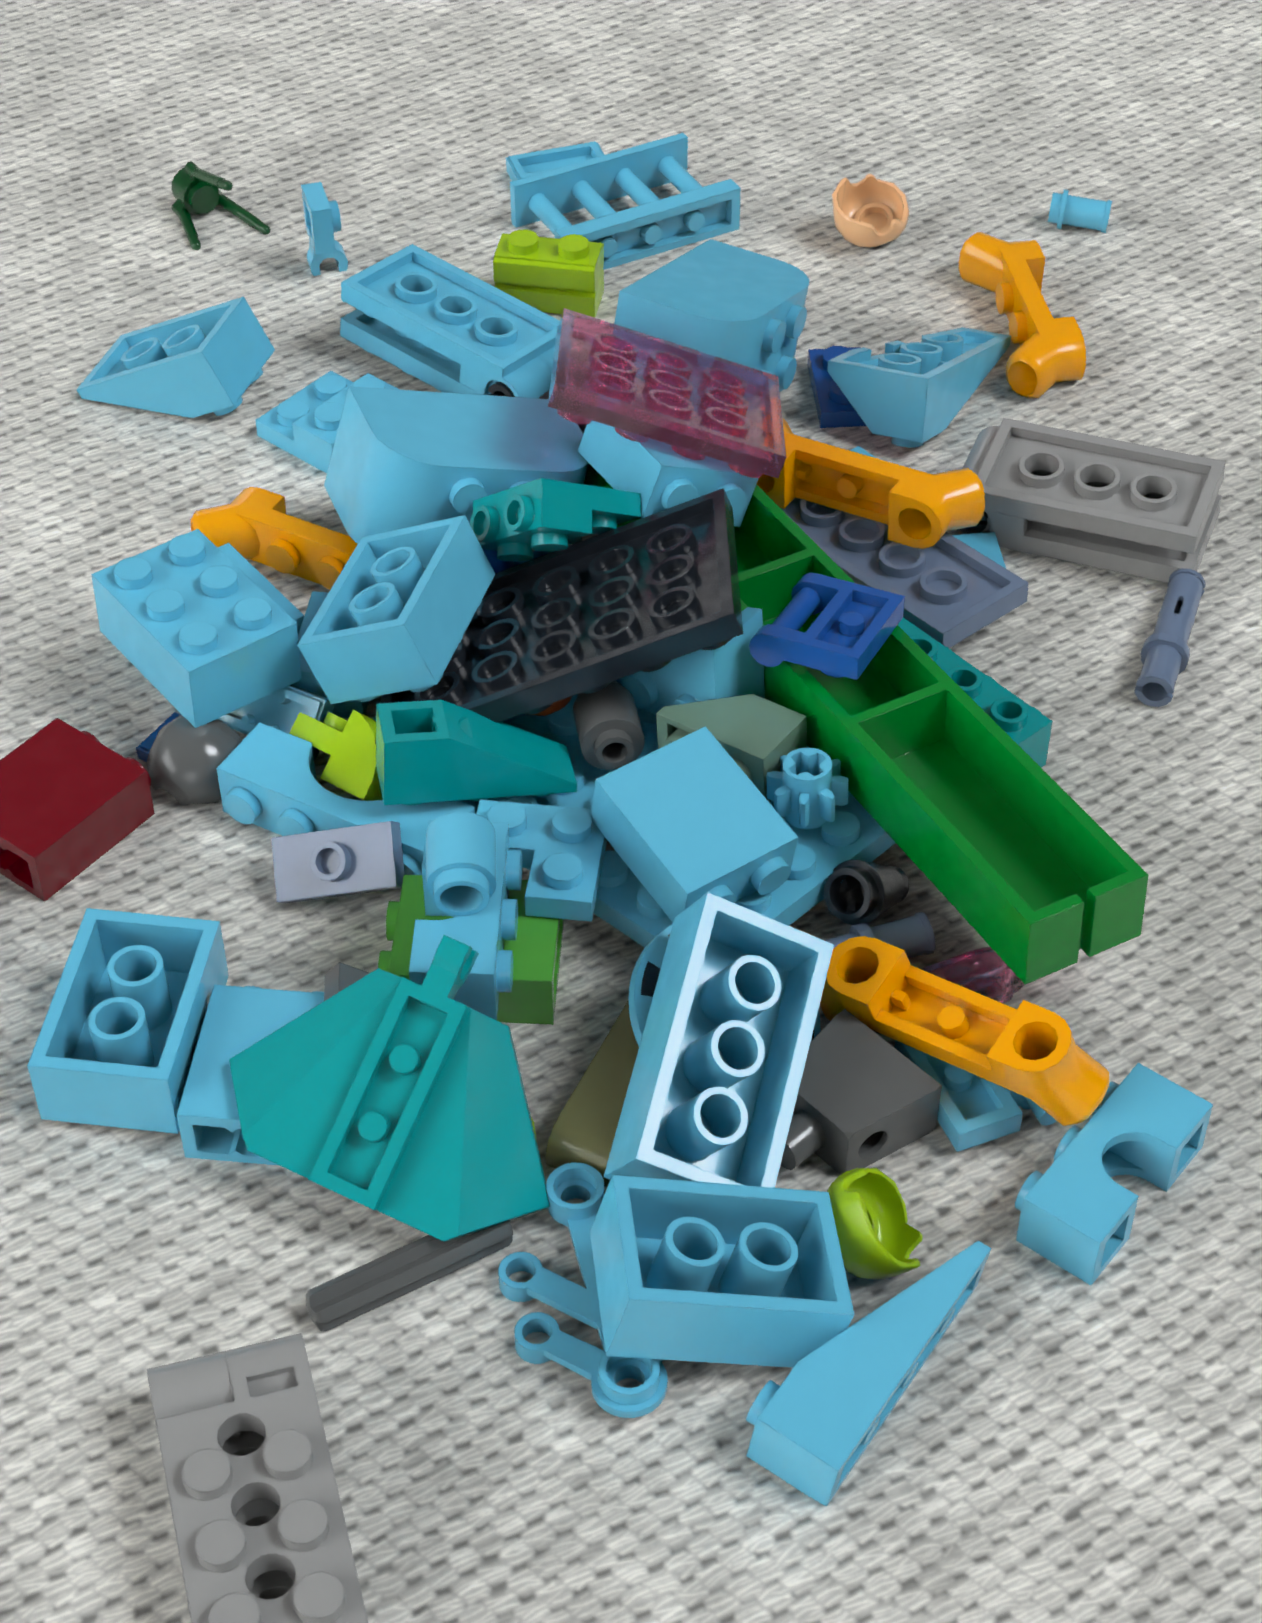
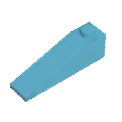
(846, 1388)

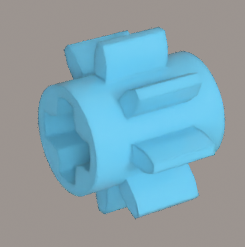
(807, 788)

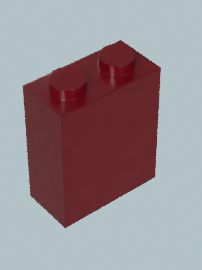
(65, 806)

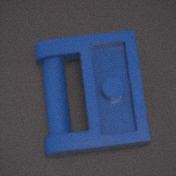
(841, 638)

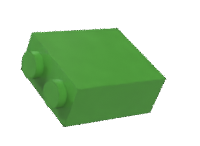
(534, 953)

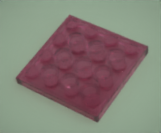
(667, 395)

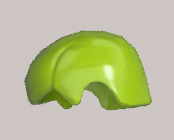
(872, 1225)

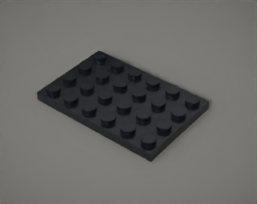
(598, 613)

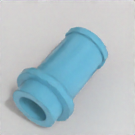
(1079, 211)

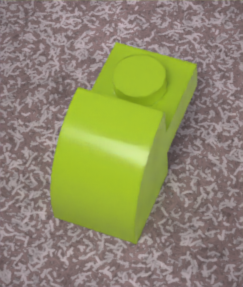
(351, 751)

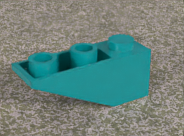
(455, 754)

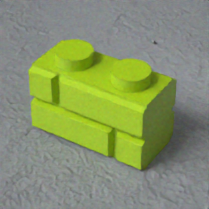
(551, 271)

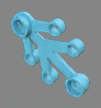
(586, 1183)

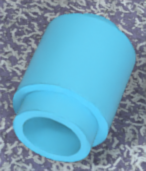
(460, 862)

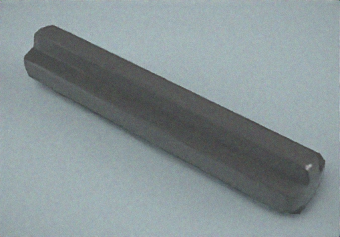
(399, 1274)

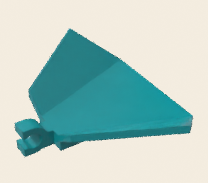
(399, 1102)

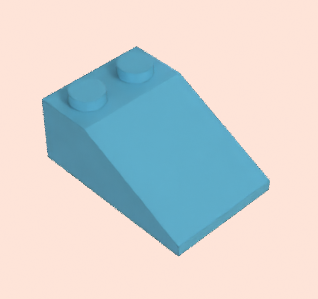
(184, 363)

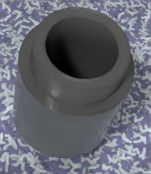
(608, 727)

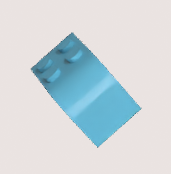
(723, 306)
(430, 454)

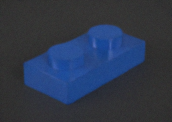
(830, 402)

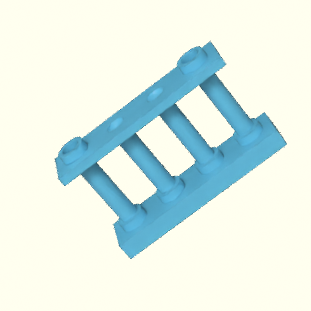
(637, 231)

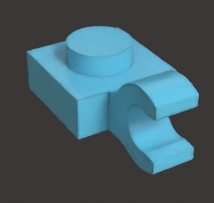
(321, 222)

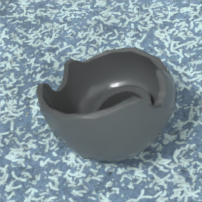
(187, 758)

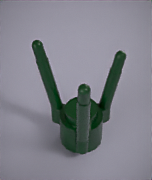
(199, 194)

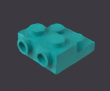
(548, 516)

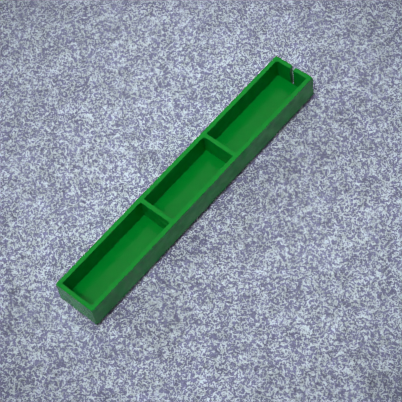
(946, 778)

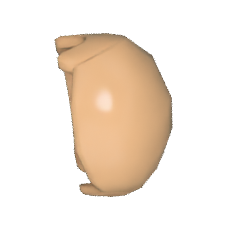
(869, 211)

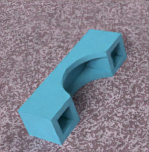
(275, 786)

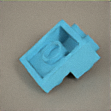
(310, 418)

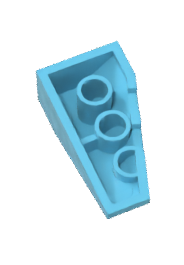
(917, 385)

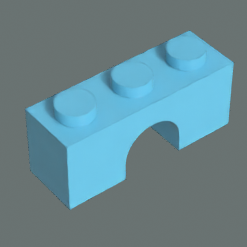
(481, 931)
(1138, 1130)

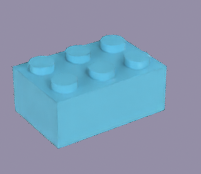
(397, 611)
(197, 627)
(126, 1020)
(717, 1272)

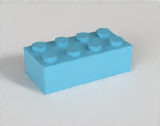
(721, 1049)

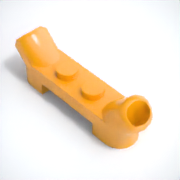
(1049, 346)
(910, 501)
(266, 534)
(1011, 1047)

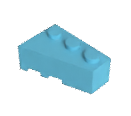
(703, 673)

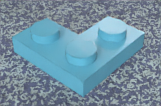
(561, 852)

